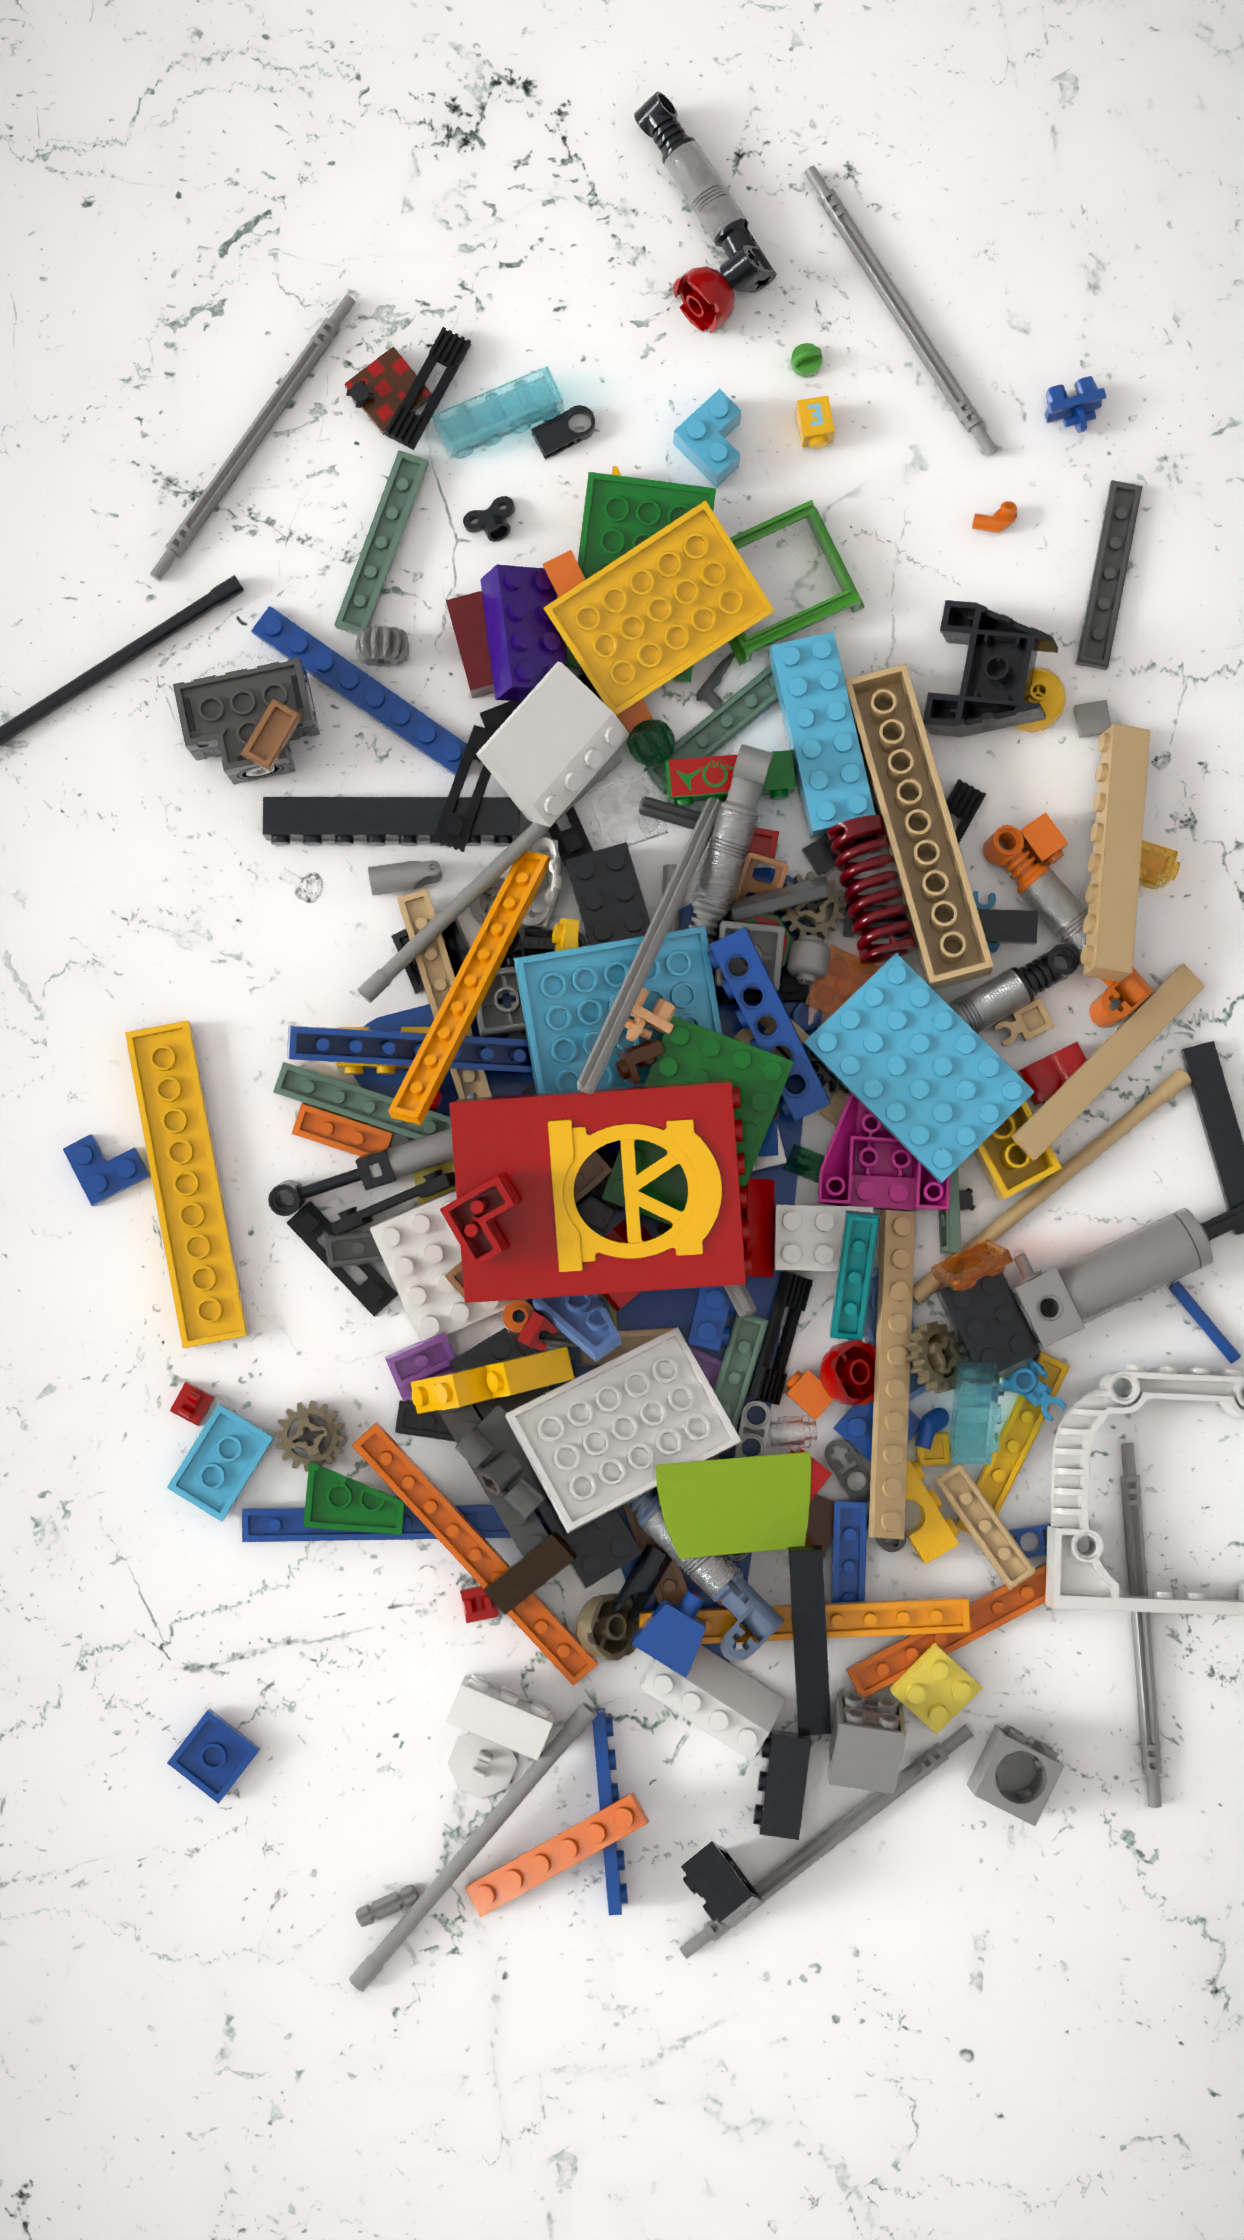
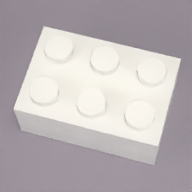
(809, 1237)
(501, 1716)

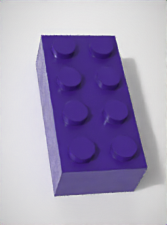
(519, 630)

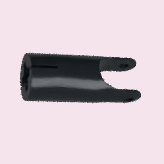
(642, 1580)

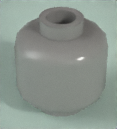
(808, 959)

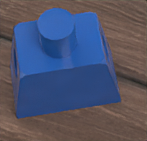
(673, 1633)

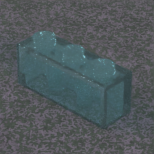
(975, 1413)

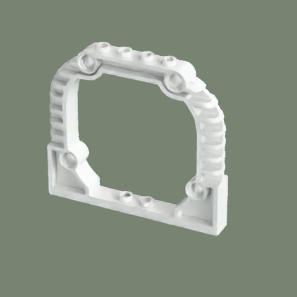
(1080, 1579)

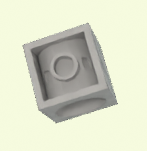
(866, 1743)
(1024, 1803)

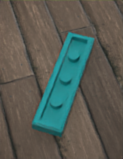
(854, 1275)

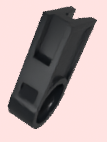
(555, 434)

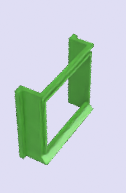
(849, 598)

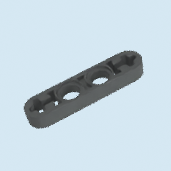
(864, 1493)

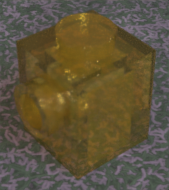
(1157, 865)

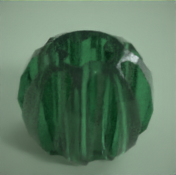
(651, 742)

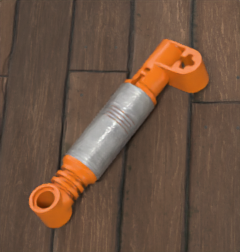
(1062, 915)

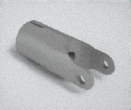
(403, 876)

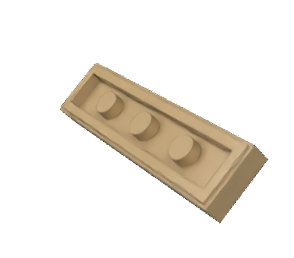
(985, 1526)

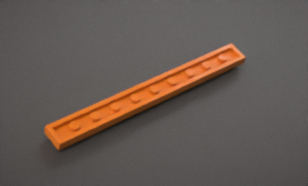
(470, 1549)

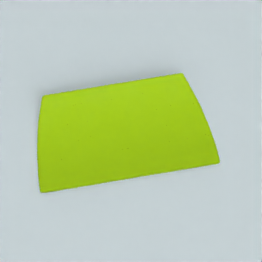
(736, 1504)

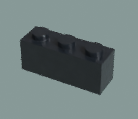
(782, 1784)

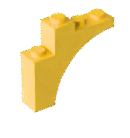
(492, 1381)

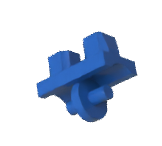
(1075, 409)

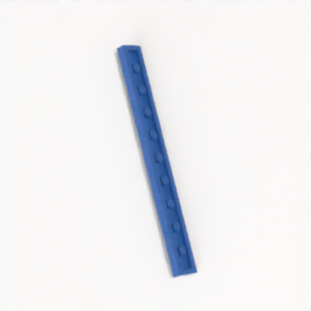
(287, 1525)

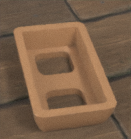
(749, 884)

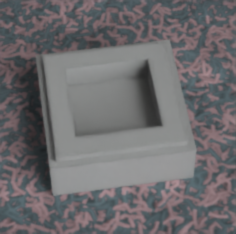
(1092, 718)

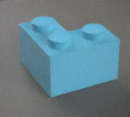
(704, 434)

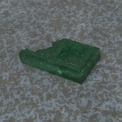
(804, 1162)

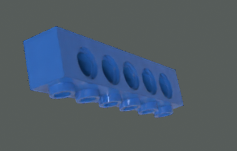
(740, 944)

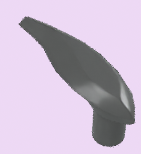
(707, 689)

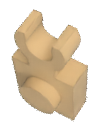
(1028, 1022)

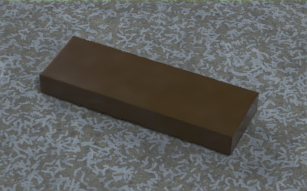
(530, 1572)

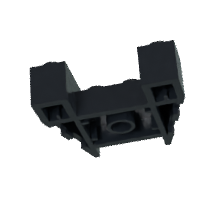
(994, 676)

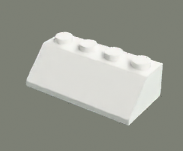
(717, 1700)

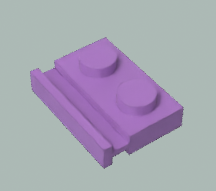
(419, 1362)

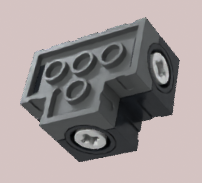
(225, 709)

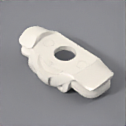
(544, 902)

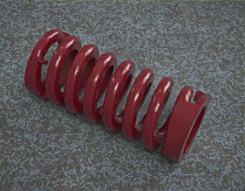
(856, 829)

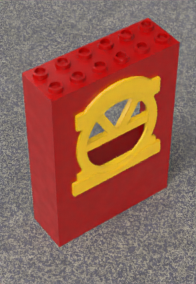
(542, 1146)

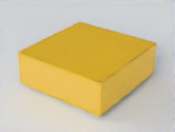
(939, 1451)

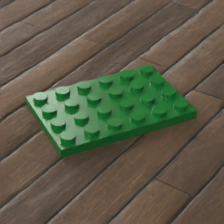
(625, 513)
(701, 1056)

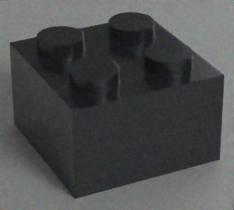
(721, 1884)

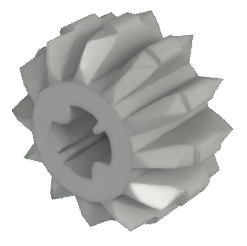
(382, 646)

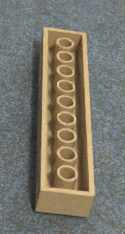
(918, 828)

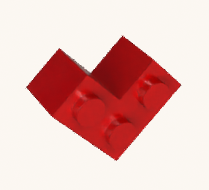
(473, 1221)

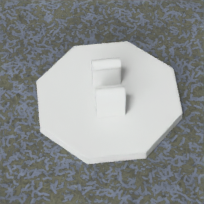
(481, 1765)

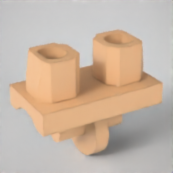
(658, 1018)

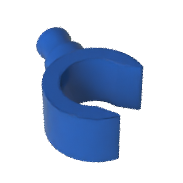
(809, 1029)

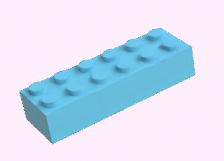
(820, 731)

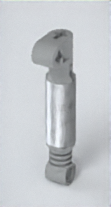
(731, 841)

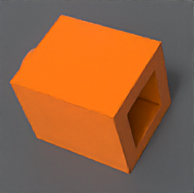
(1043, 840)
(808, 1393)

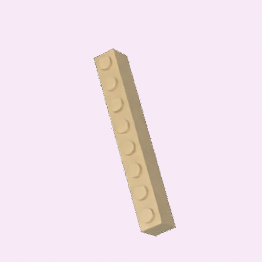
(1116, 852)

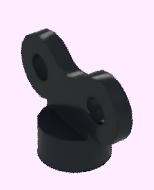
(491, 520)

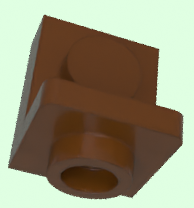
(641, 1054)

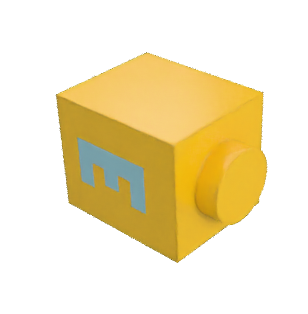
(815, 422)

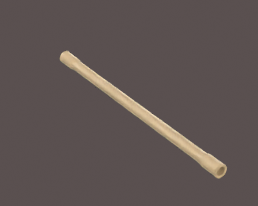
(1164, 1092)

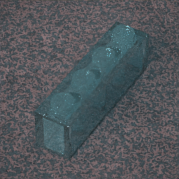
(498, 413)

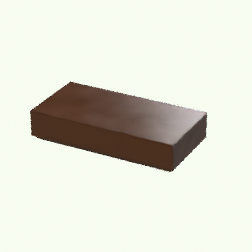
(820, 1523)

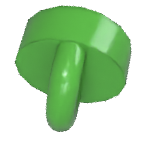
(806, 359)

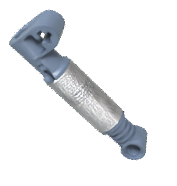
(719, 1580)

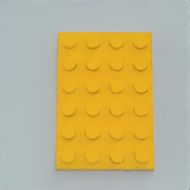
(659, 608)

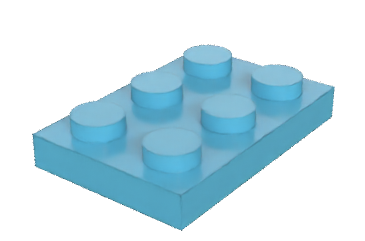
(220, 1462)

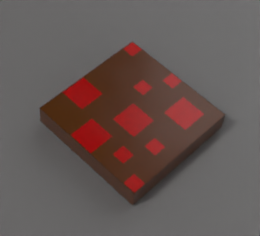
(390, 381)

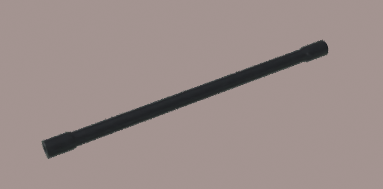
(216, 597)

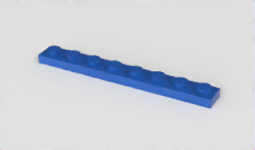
(361, 689)

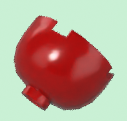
(705, 297)
(849, 1372)

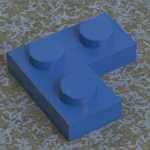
(101, 1177)

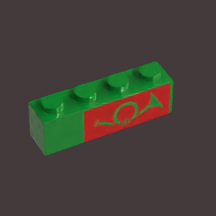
(712, 776)

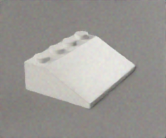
(552, 745)

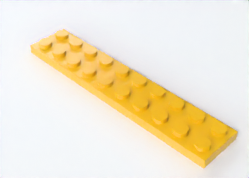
(186, 1184)

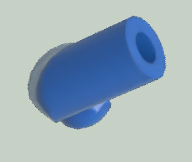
(931, 1424)

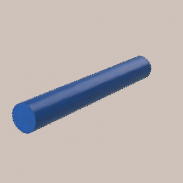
(1204, 1322)

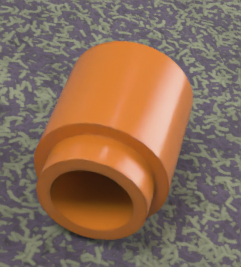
(508, 1313)

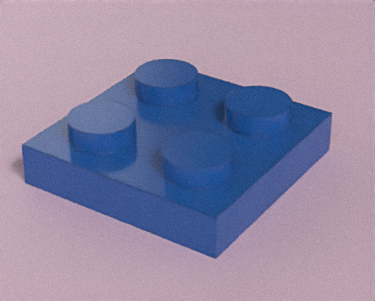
(857, 1427)
(213, 1755)

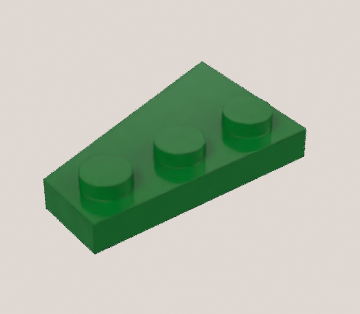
(349, 1505)

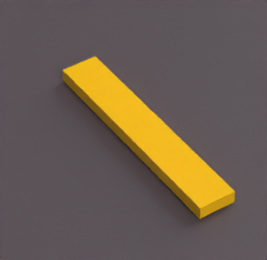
(1016, 1439)

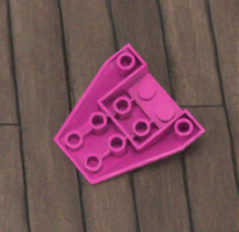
(874, 1169)

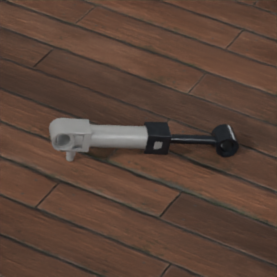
(373, 1169)

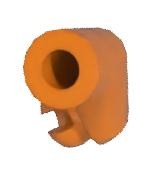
(998, 521)

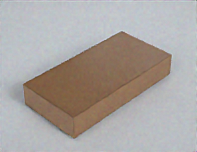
(271, 735)

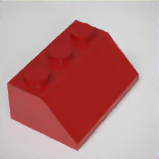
(761, 1220)

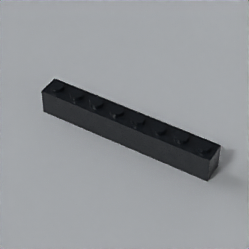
(381, 820)

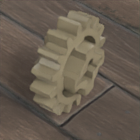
(815, 918)
(934, 1356)
(306, 1420)

